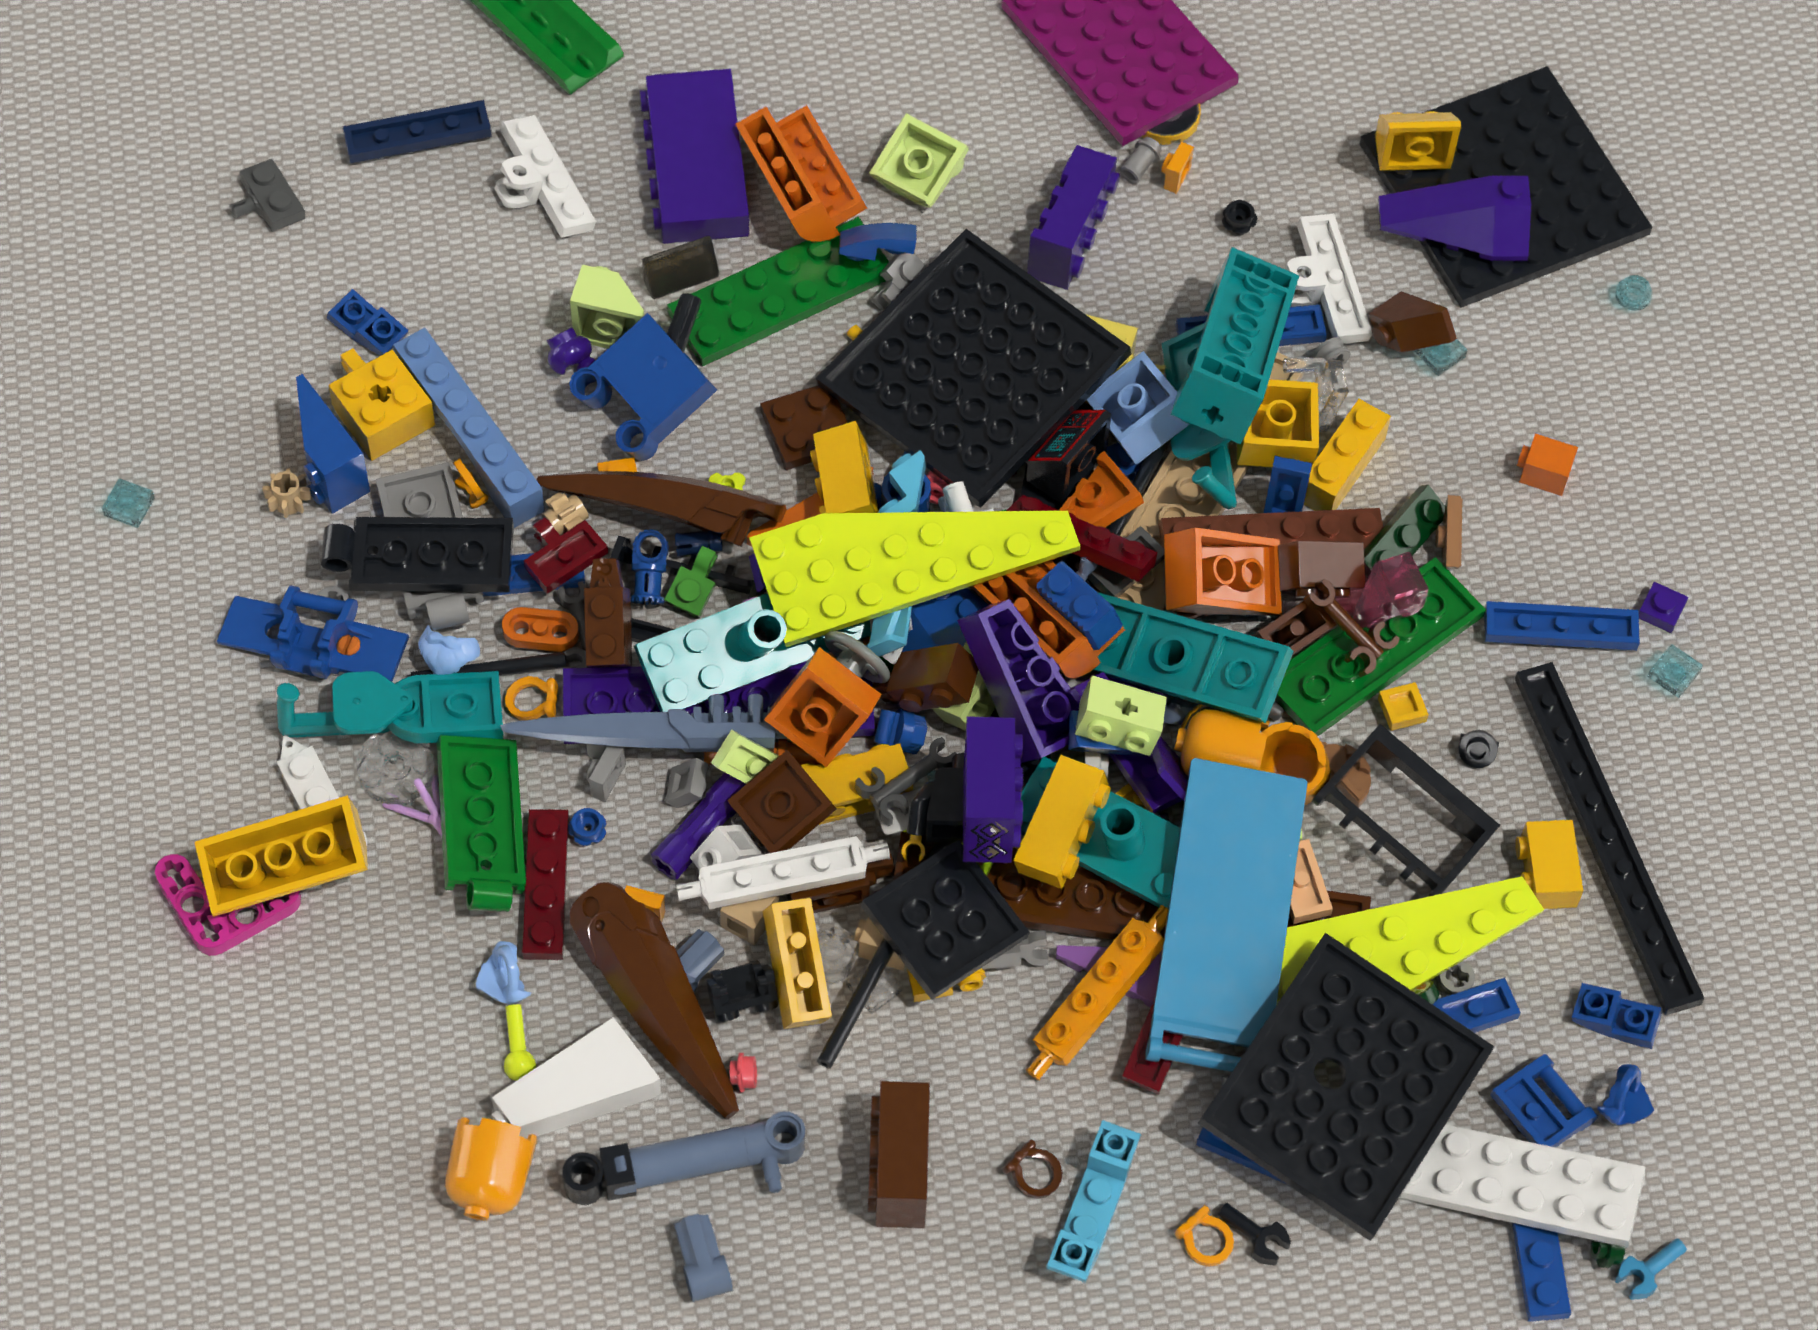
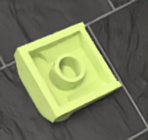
(919, 161)

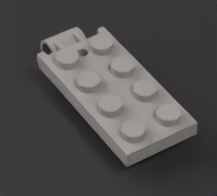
(427, 494)

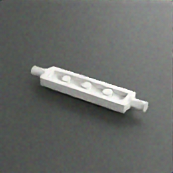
(782, 872)

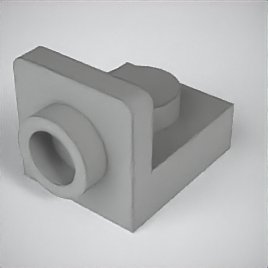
(604, 769)

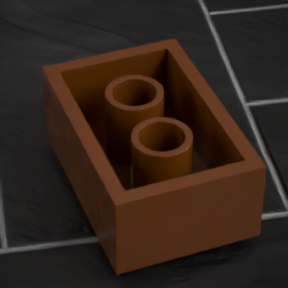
(899, 1154)

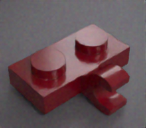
(564, 554)

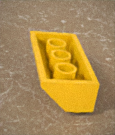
(282, 855)

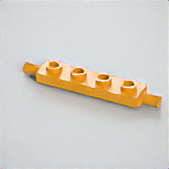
(1098, 992)

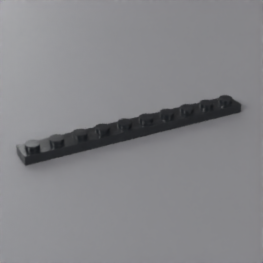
(1609, 839)

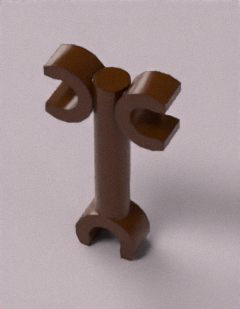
(1369, 643)

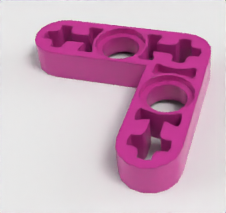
(228, 928)

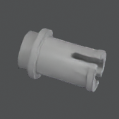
(1146, 153)

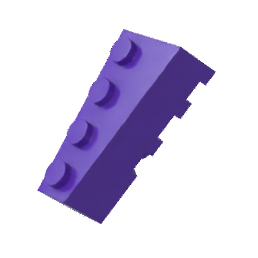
(1070, 219)
(1021, 678)

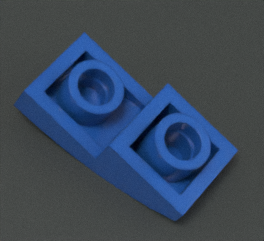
(862, 241)
(365, 324)
(1615, 1017)

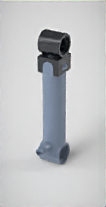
(629, 1169)

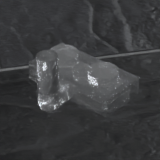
(1331, 385)

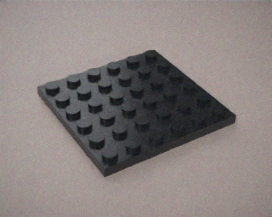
(1574, 189)
(973, 366)

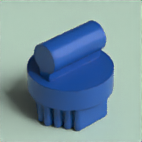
(901, 728)

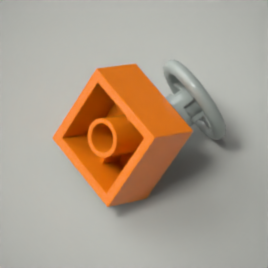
(829, 697)

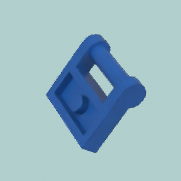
(1534, 1111)

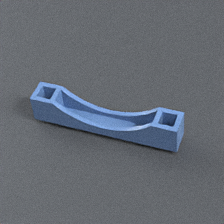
(495, 460)

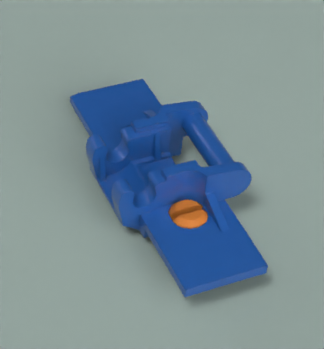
(308, 649)

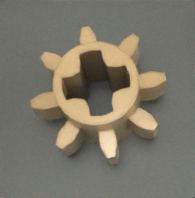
(287, 493)
(565, 512)

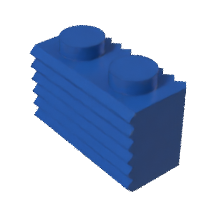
(1080, 604)

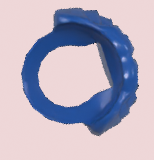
(1627, 1098)

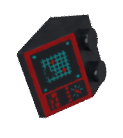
(1069, 453)

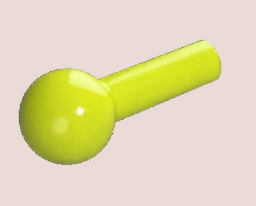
(518, 1061)

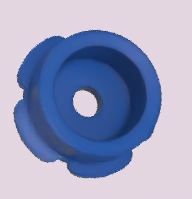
(584, 818)

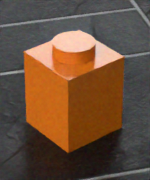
(1547, 464)

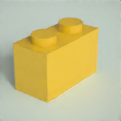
(1551, 862)

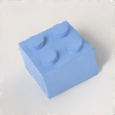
(1139, 407)

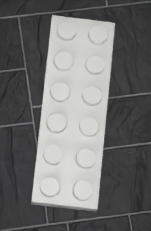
(1529, 1185)

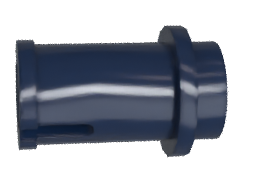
(691, 542)

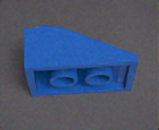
(332, 456)

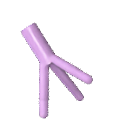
(433, 806)

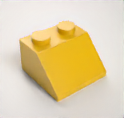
(1416, 140)

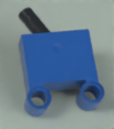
(651, 376)

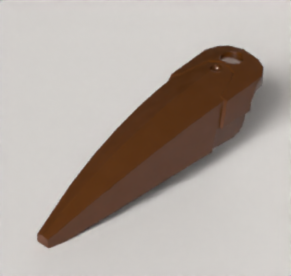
(672, 497)
(649, 979)

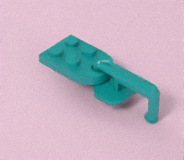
(1194, 440)
(412, 708)

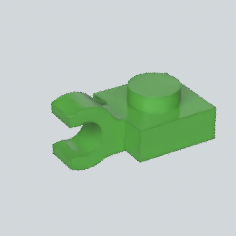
(691, 587)

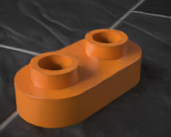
(541, 628)

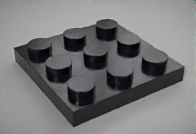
(944, 919)

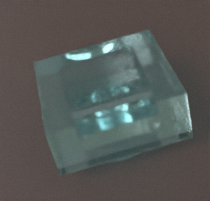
(1442, 356)
(128, 503)
(1675, 670)

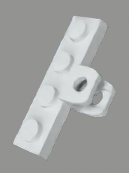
(541, 176)
(1329, 278)

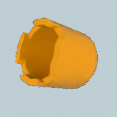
(1222, 739)
(1296, 753)
(488, 1167)

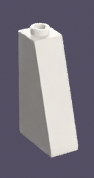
(579, 1084)

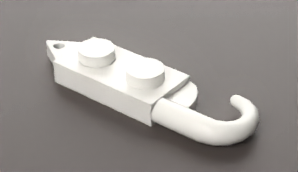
(305, 775)

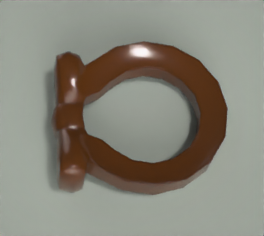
(1030, 1151)

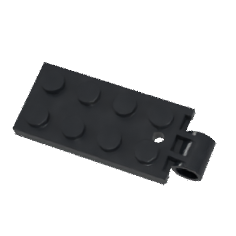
(422, 553)

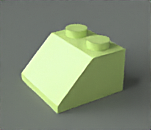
(602, 306)

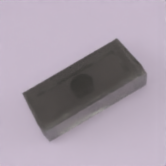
(680, 267)

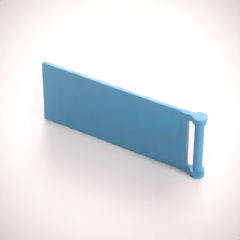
(1227, 910)

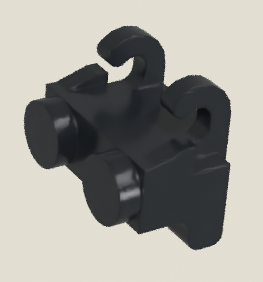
(742, 988)

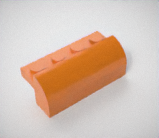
(802, 172)
(1055, 633)

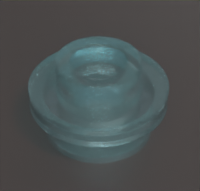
(1638, 286)

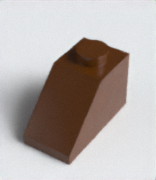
(1411, 323)

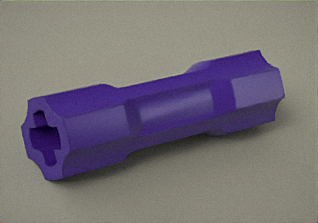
(674, 853)

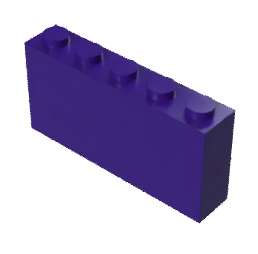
(695, 156)

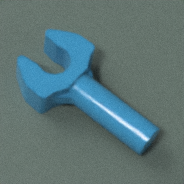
(1647, 1270)

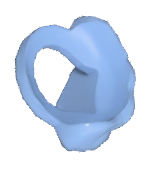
(446, 653)
(501, 975)

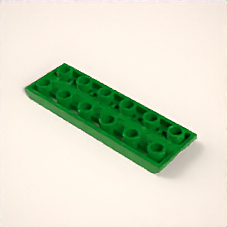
(556, 38)

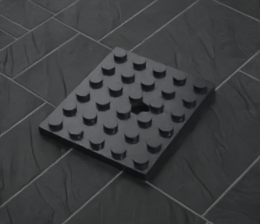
(1401, 1083)

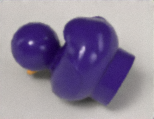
(569, 350)

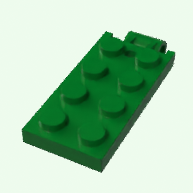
(481, 819)

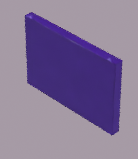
(1169, 767)

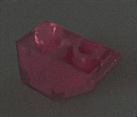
(1391, 591)

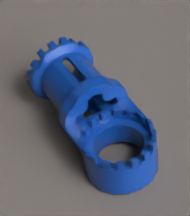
(648, 567)

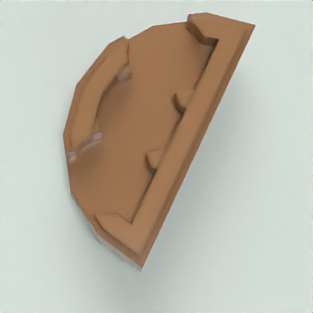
(1450, 533)
(1358, 781)

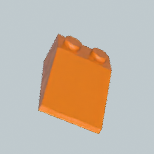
(1221, 573)

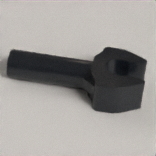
(1257, 1234)

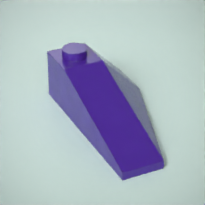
(1472, 214)

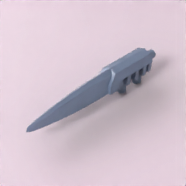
(657, 729)

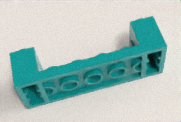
(1236, 346)

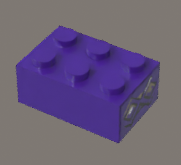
(992, 790)

